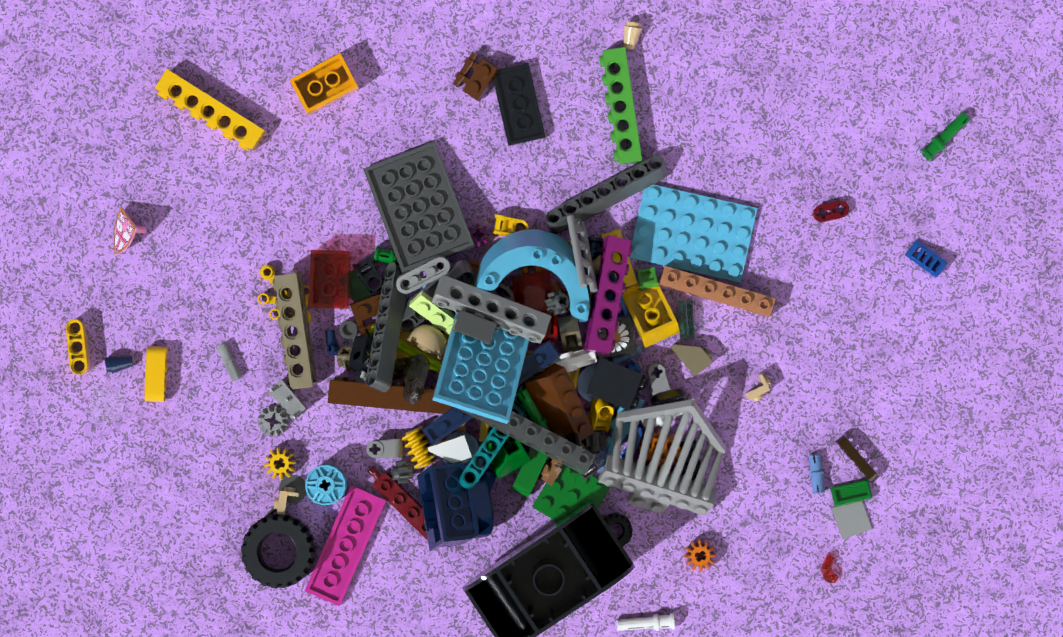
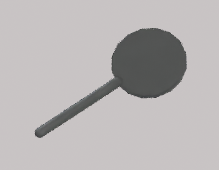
(295, 482)

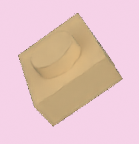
(757, 393)
(280, 503)

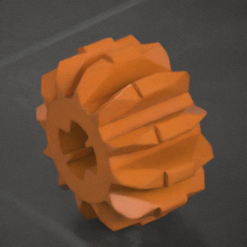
(702, 562)

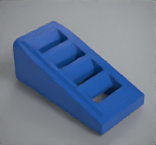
(921, 264)

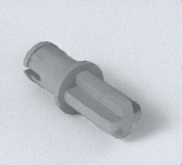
(229, 362)

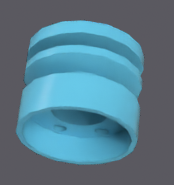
(331, 474)

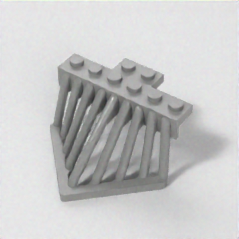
(658, 488)

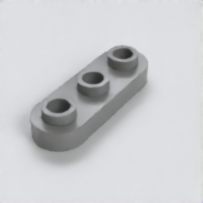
(417, 281)

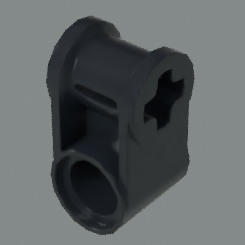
(367, 271)

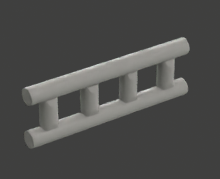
(581, 262)

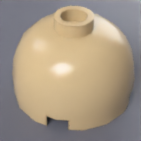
(429, 340)

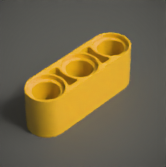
(83, 355)
(155, 373)

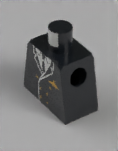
(360, 356)

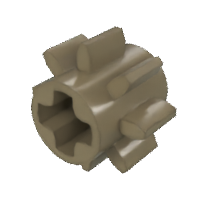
(343, 357)

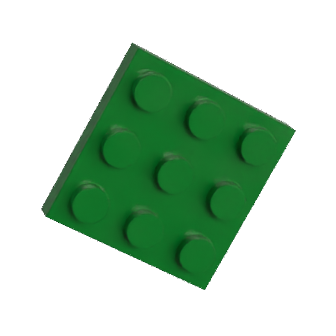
(569, 494)

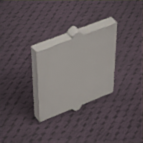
(851, 519)

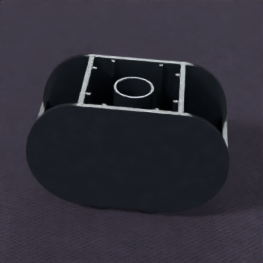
(549, 575)

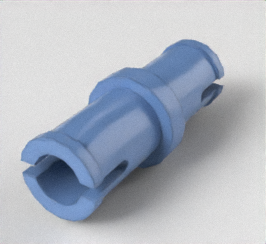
(816, 474)

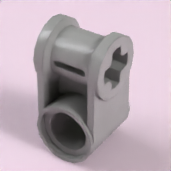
(658, 384)
(389, 448)

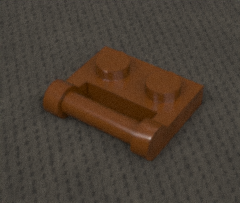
(365, 309)

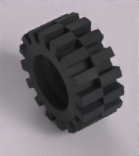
(626, 526)

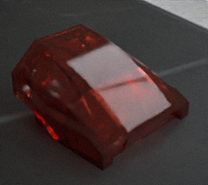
(532, 289)

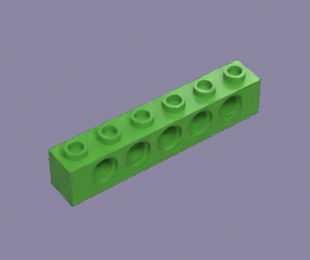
(619, 57)

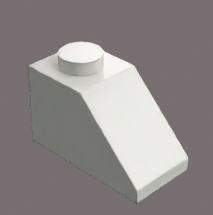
(453, 449)

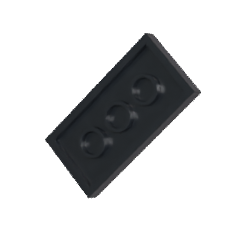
(518, 104)

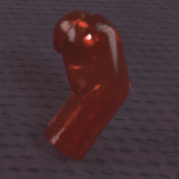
(827, 571)

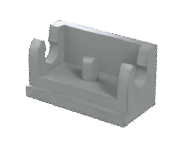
(287, 399)

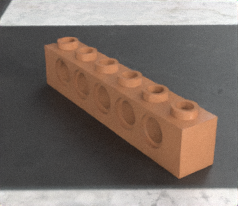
(717, 291)

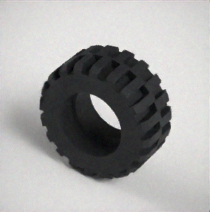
(252, 551)

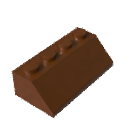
(559, 402)

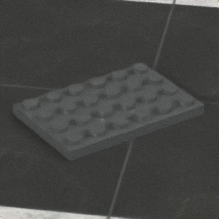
(418, 207)

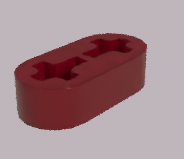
(832, 216)

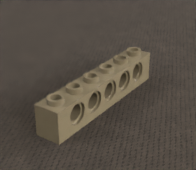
(297, 301)

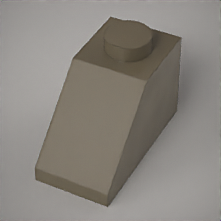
(570, 334)
(693, 357)

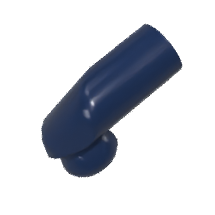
(332, 345)

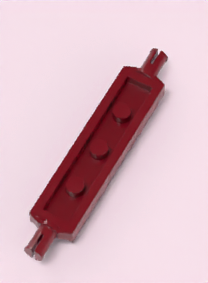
(399, 499)

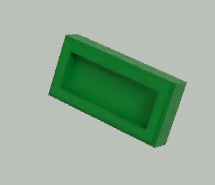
(851, 493)

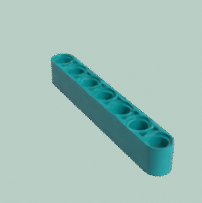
(486, 455)

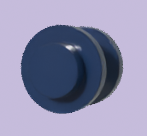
(594, 246)

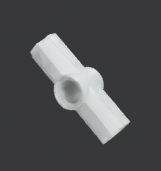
(574, 360)

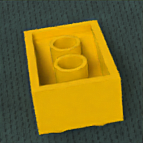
(650, 314)

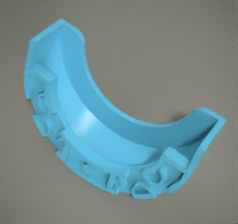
(540, 250)

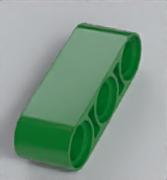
(529, 473)

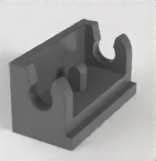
(474, 326)

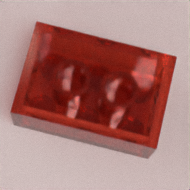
(330, 279)

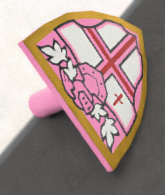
(125, 231)

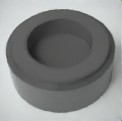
(348, 329)

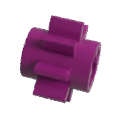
(482, 230)

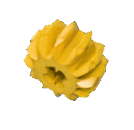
(282, 469)

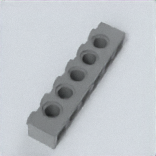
(500, 306)

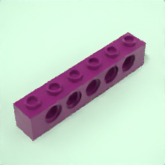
(623, 248)

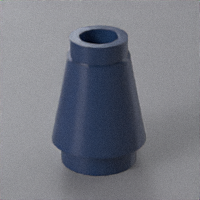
(116, 363)

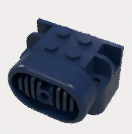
(451, 509)

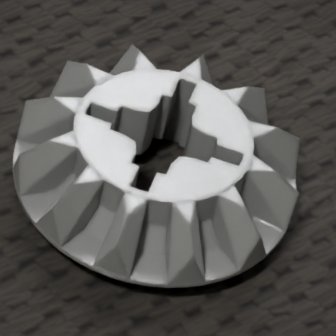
(278, 428)

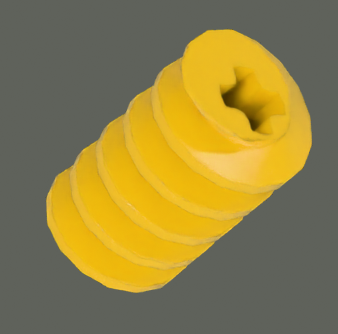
(418, 448)

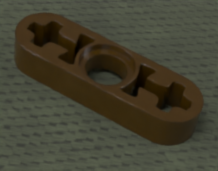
(859, 461)

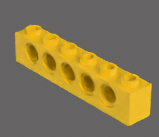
(170, 81)

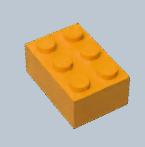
(324, 84)

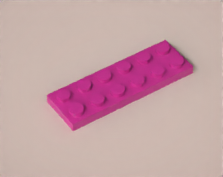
(345, 545)

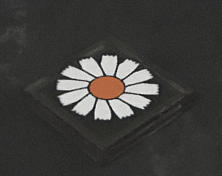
(623, 338)

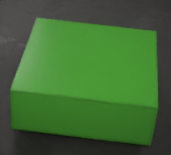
(647, 278)

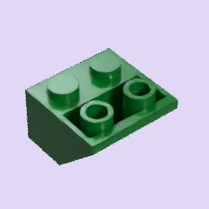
(509, 457)

